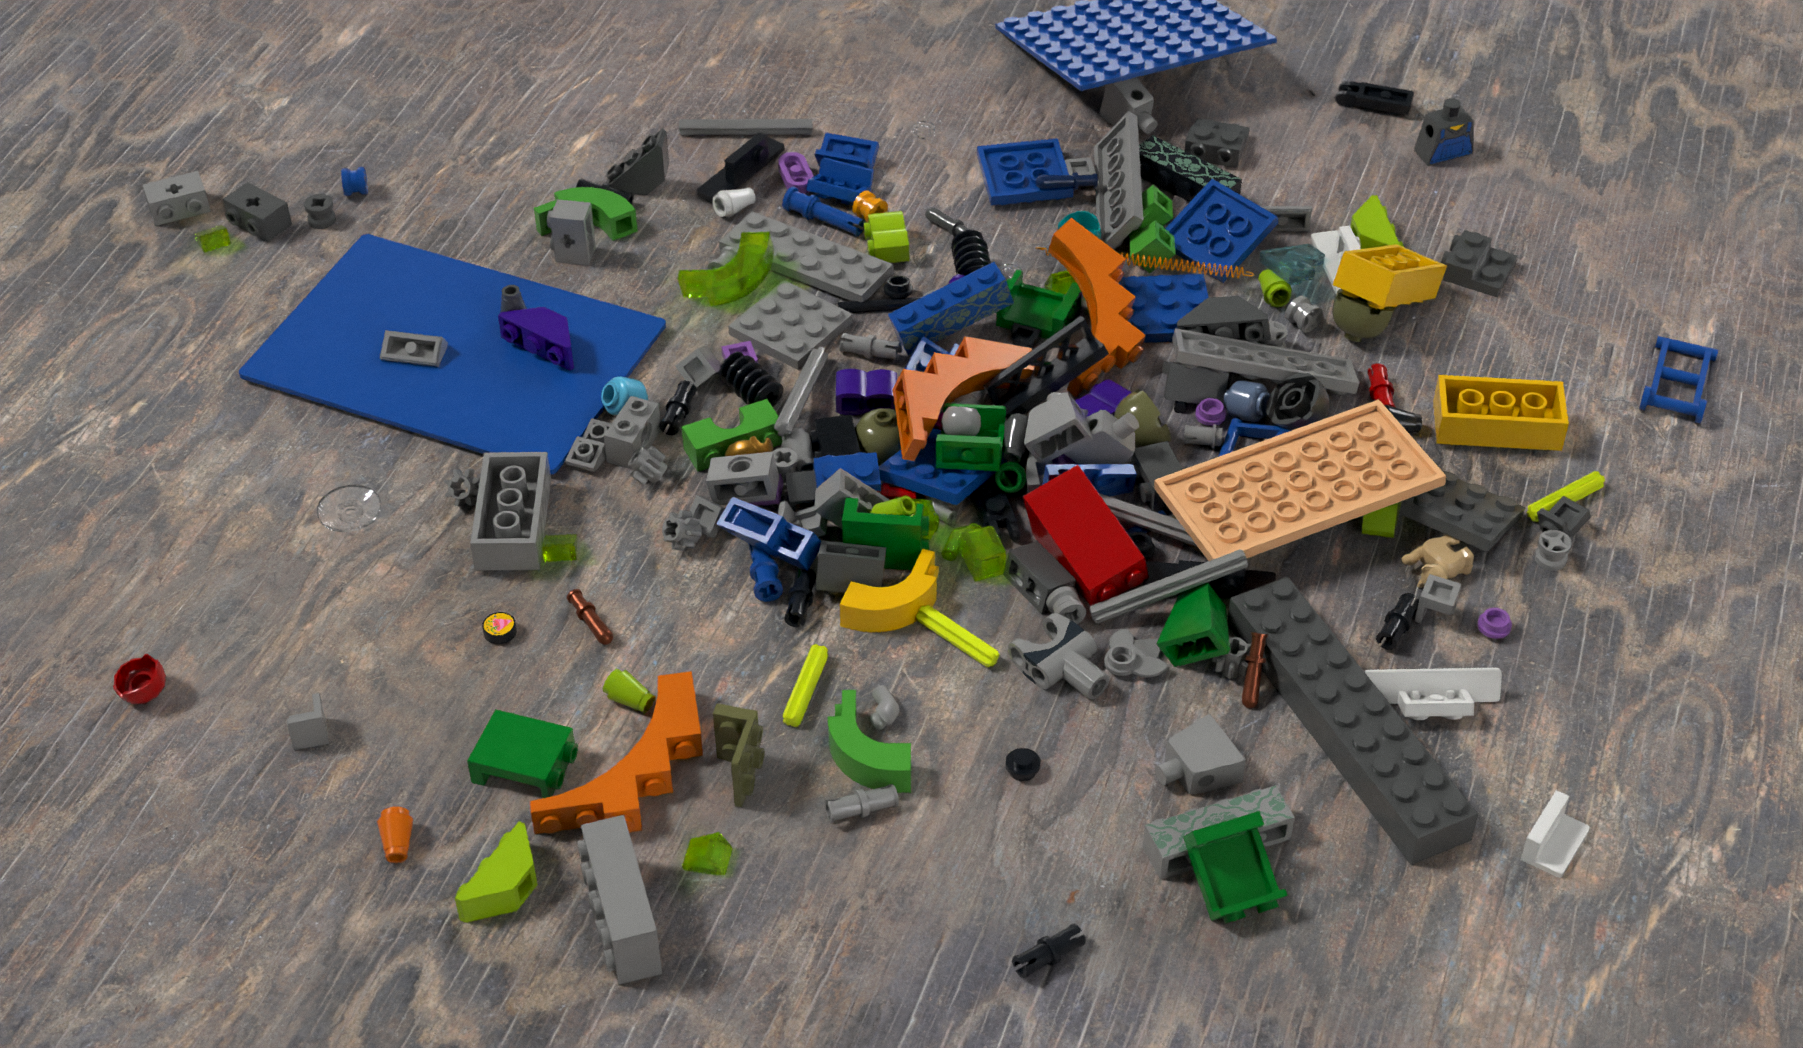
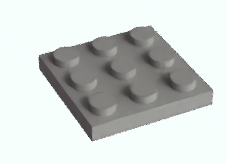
(790, 324)

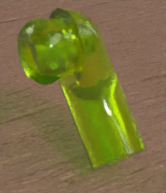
(954, 541)

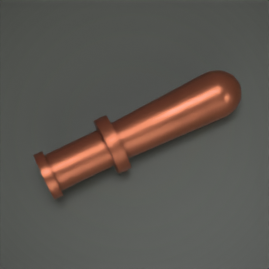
(586, 612)
(1253, 675)

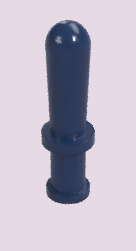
(1061, 181)

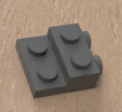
(1217, 142)
(1476, 264)

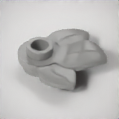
(1133, 656)

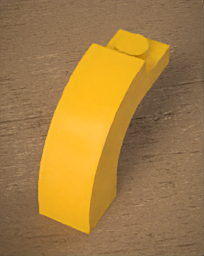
(891, 607)

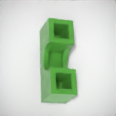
(1151, 236)
(706, 440)

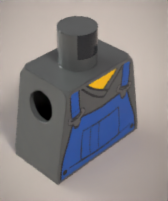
(1445, 134)

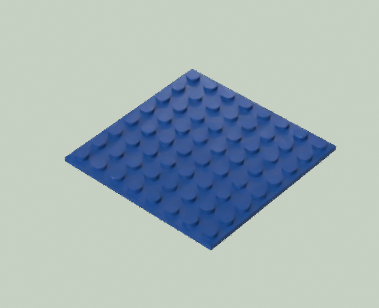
(1127, 39)

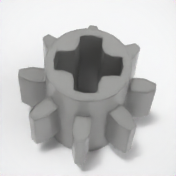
(647, 465)
(457, 492)
(681, 530)
(1234, 664)

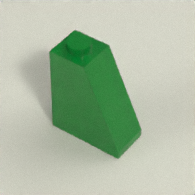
(1195, 627)

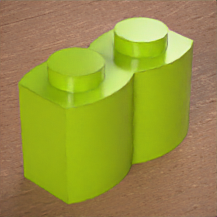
(887, 237)

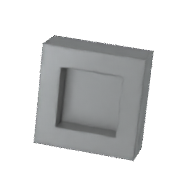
(1082, 166)
(708, 513)

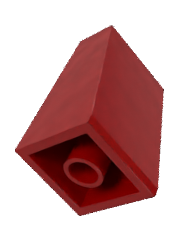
(1085, 536)

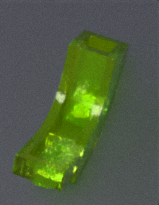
(735, 278)

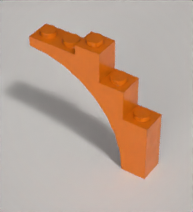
(1098, 274)
(643, 772)

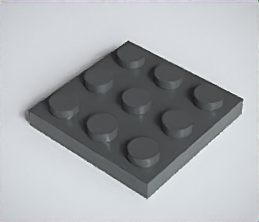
(1464, 512)

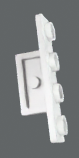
(1333, 246)
(1438, 691)

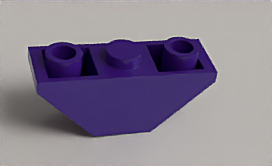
(540, 333)

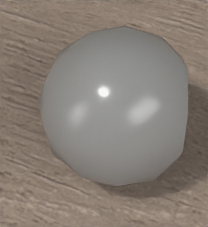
(961, 421)

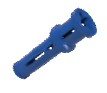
(812, 208)
(764, 573)

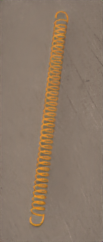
(1176, 262)

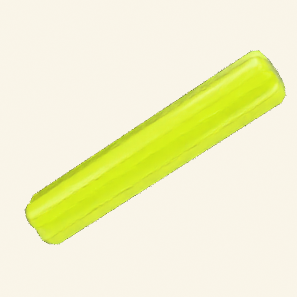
(1573, 491)
(957, 636)
(805, 685)

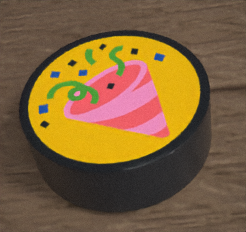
(499, 628)

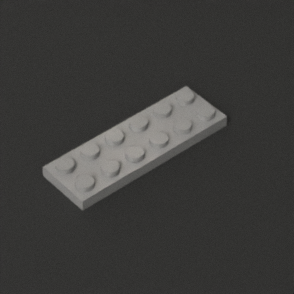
(1119, 181)
(816, 259)
(1262, 360)

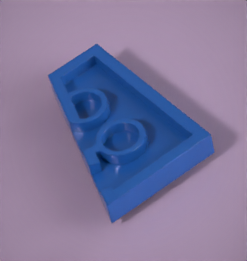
(1106, 478)

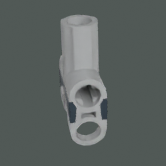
(1061, 658)

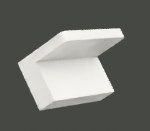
(1554, 838)

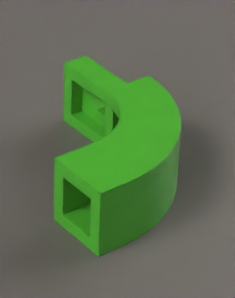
(609, 211)
(864, 759)

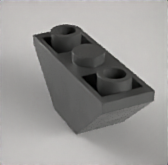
(642, 168)
(1227, 318)

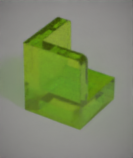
(983, 553)

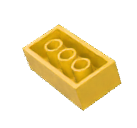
(1389, 276)
(1500, 412)

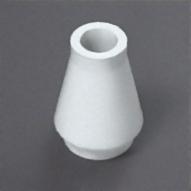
(730, 202)

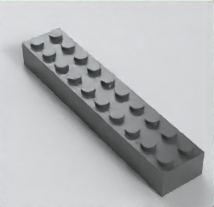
(1354, 723)

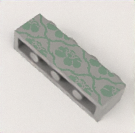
(1165, 841)

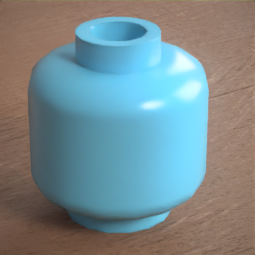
(619, 390)

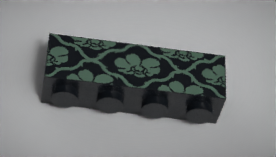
(1179, 170)

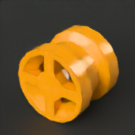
(867, 203)

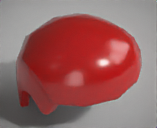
(140, 680)

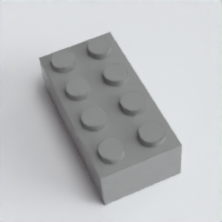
(511, 511)
(619, 900)

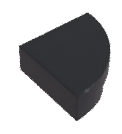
(1025, 336)

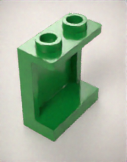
(1039, 307)
(977, 451)
(897, 533)
(523, 752)
(1233, 868)

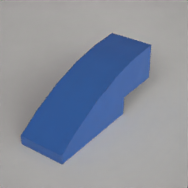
(770, 533)

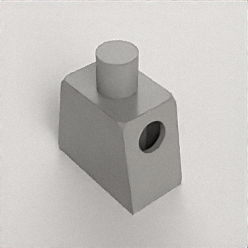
(1125, 97)
(1056, 427)
(1111, 442)
(1201, 758)

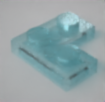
(1293, 262)

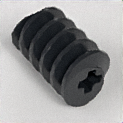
(969, 252)
(749, 379)

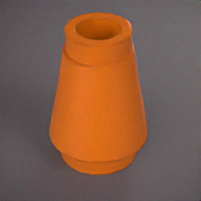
(395, 832)

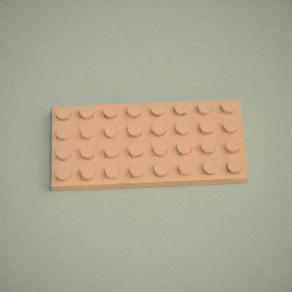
(1299, 482)

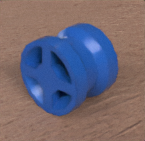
(354, 181)

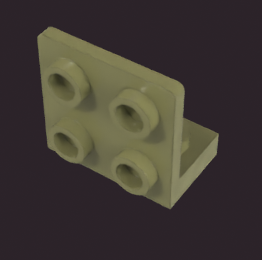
(739, 742)

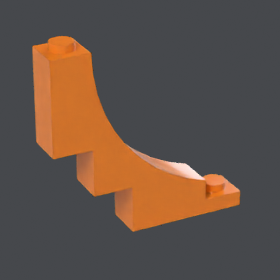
(923, 394)

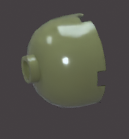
(1358, 318)
(1147, 414)
(879, 433)

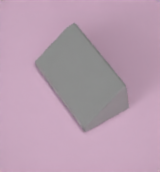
(1291, 217)
(413, 348)

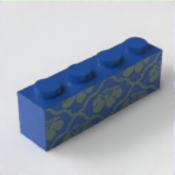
(952, 307)

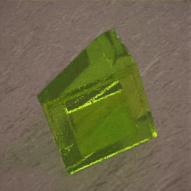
(213, 238)
(1059, 282)
(560, 547)
(708, 854)

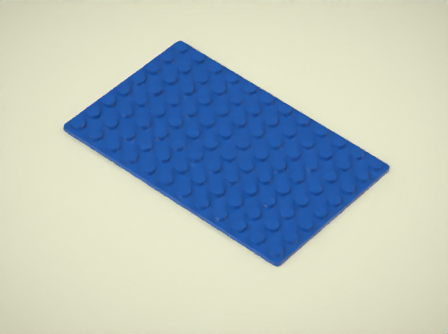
(485, 389)

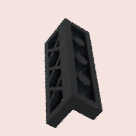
(1046, 376)

